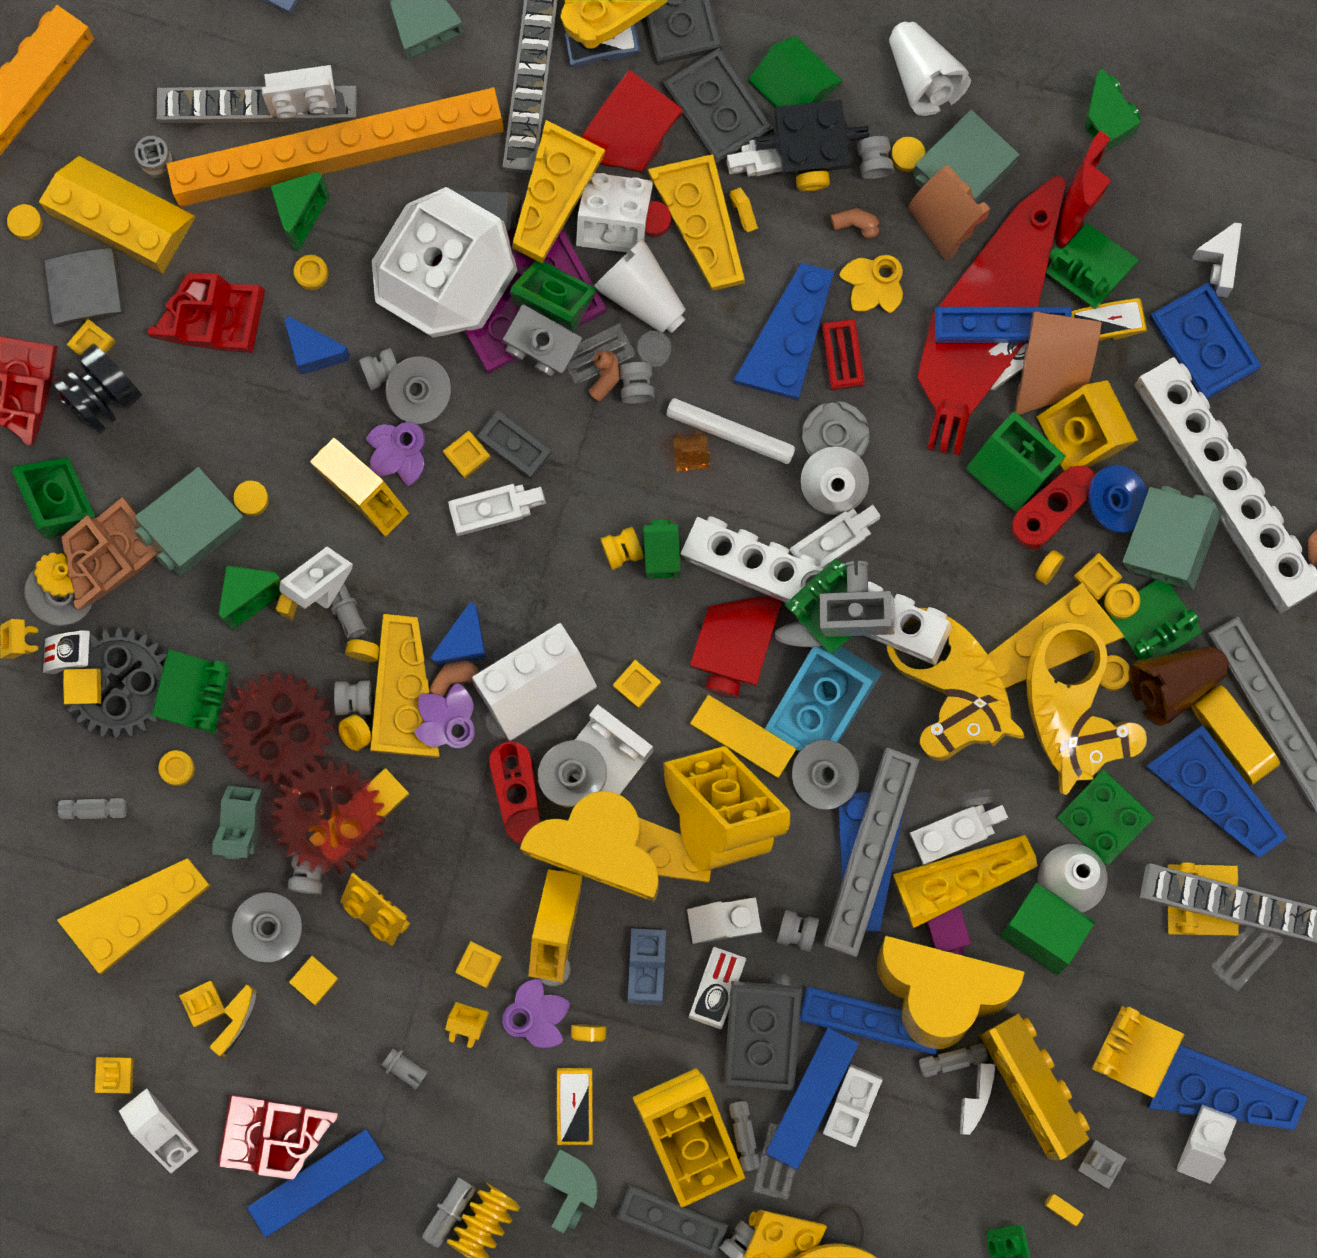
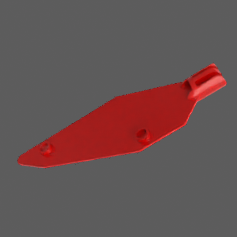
(1003, 275)

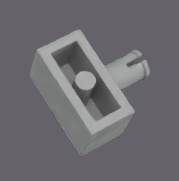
(541, 341)
(857, 610)

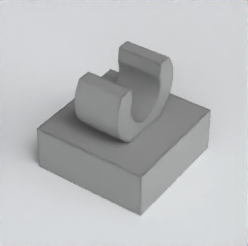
(1101, 1164)

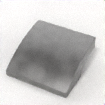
(84, 286)

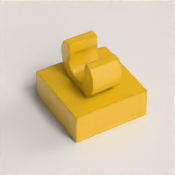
(13, 639)
(203, 1004)
(466, 1022)
(114, 1075)

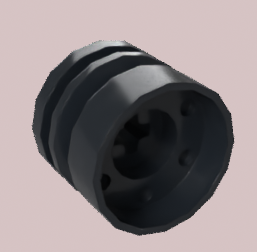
(96, 388)

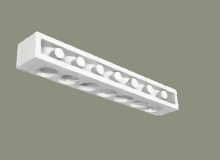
(1209, 475)
(709, 533)

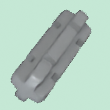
(92, 808)
(953, 1060)
(744, 1136)

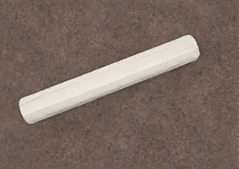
(730, 431)

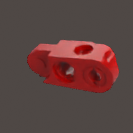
(1070, 488)
(516, 817)

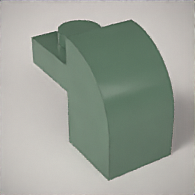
(238, 822)
(578, 1181)

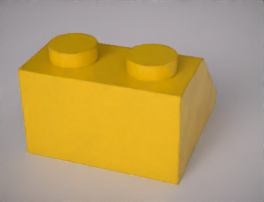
(1088, 425)

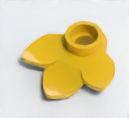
(870, 286)

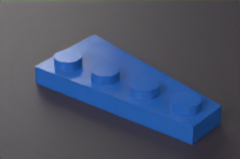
(786, 342)
(1215, 787)
(849, 822)
(1204, 1080)

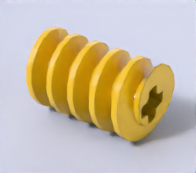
(484, 1223)

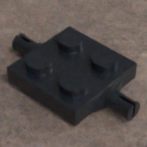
(811, 137)

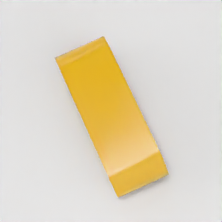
(1235, 734)

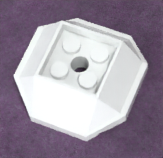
(464, 284)

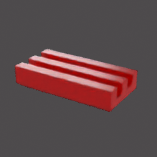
(846, 383)

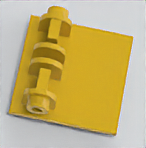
(364, 902)
(1189, 923)
(1138, 1051)
(781, 1235)

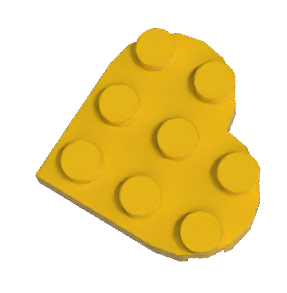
(602, 20)

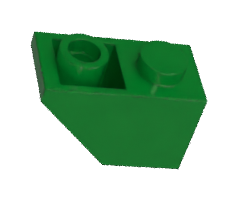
(1110, 111)
(661, 550)

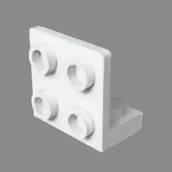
(299, 92)
(613, 212)
(619, 746)

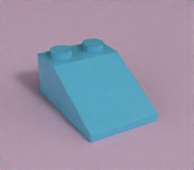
(823, 697)

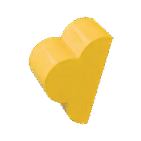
(723, 808)
(598, 844)
(943, 990)
(689, 1137)

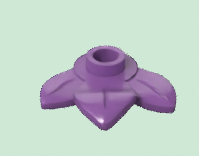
(395, 456)
(442, 714)
(541, 1013)

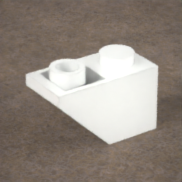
(158, 1131)

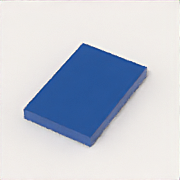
(1205, 340)

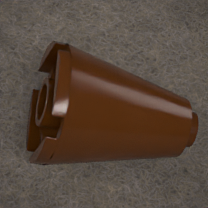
(1176, 681)

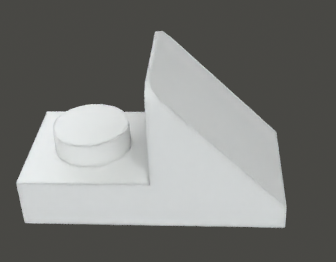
(1224, 252)
(317, 579)
(724, 920)
(1206, 1144)

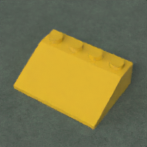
(1035, 1088)

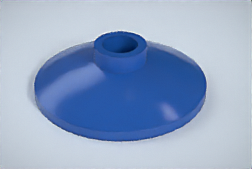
(1126, 490)

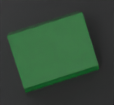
(793, 75)
(300, 205)
(553, 294)
(53, 495)
(246, 594)
(1047, 929)

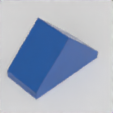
(312, 348)
(463, 640)

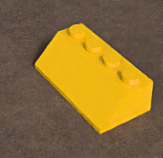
(116, 213)

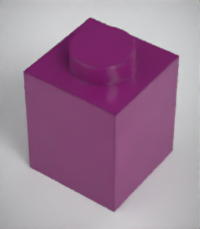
(948, 932)

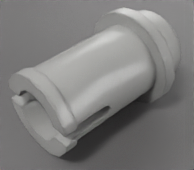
(404, 1068)

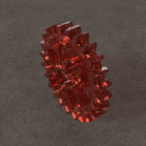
(262, 701)
(297, 823)

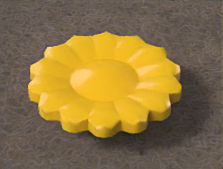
(53, 574)

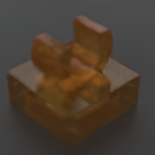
(691, 452)

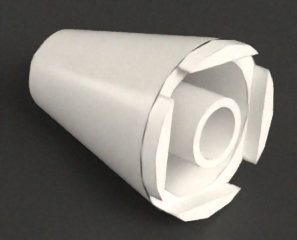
(927, 69)
(643, 289)
(823, 469)
(1059, 875)

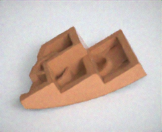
(947, 211)
(1056, 359)
(104, 553)

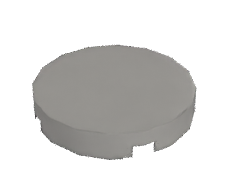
(835, 426)

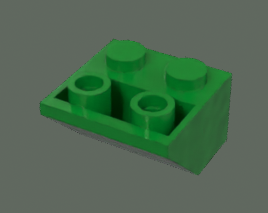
(1015, 462)

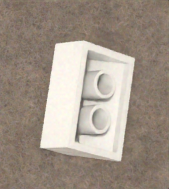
(534, 682)

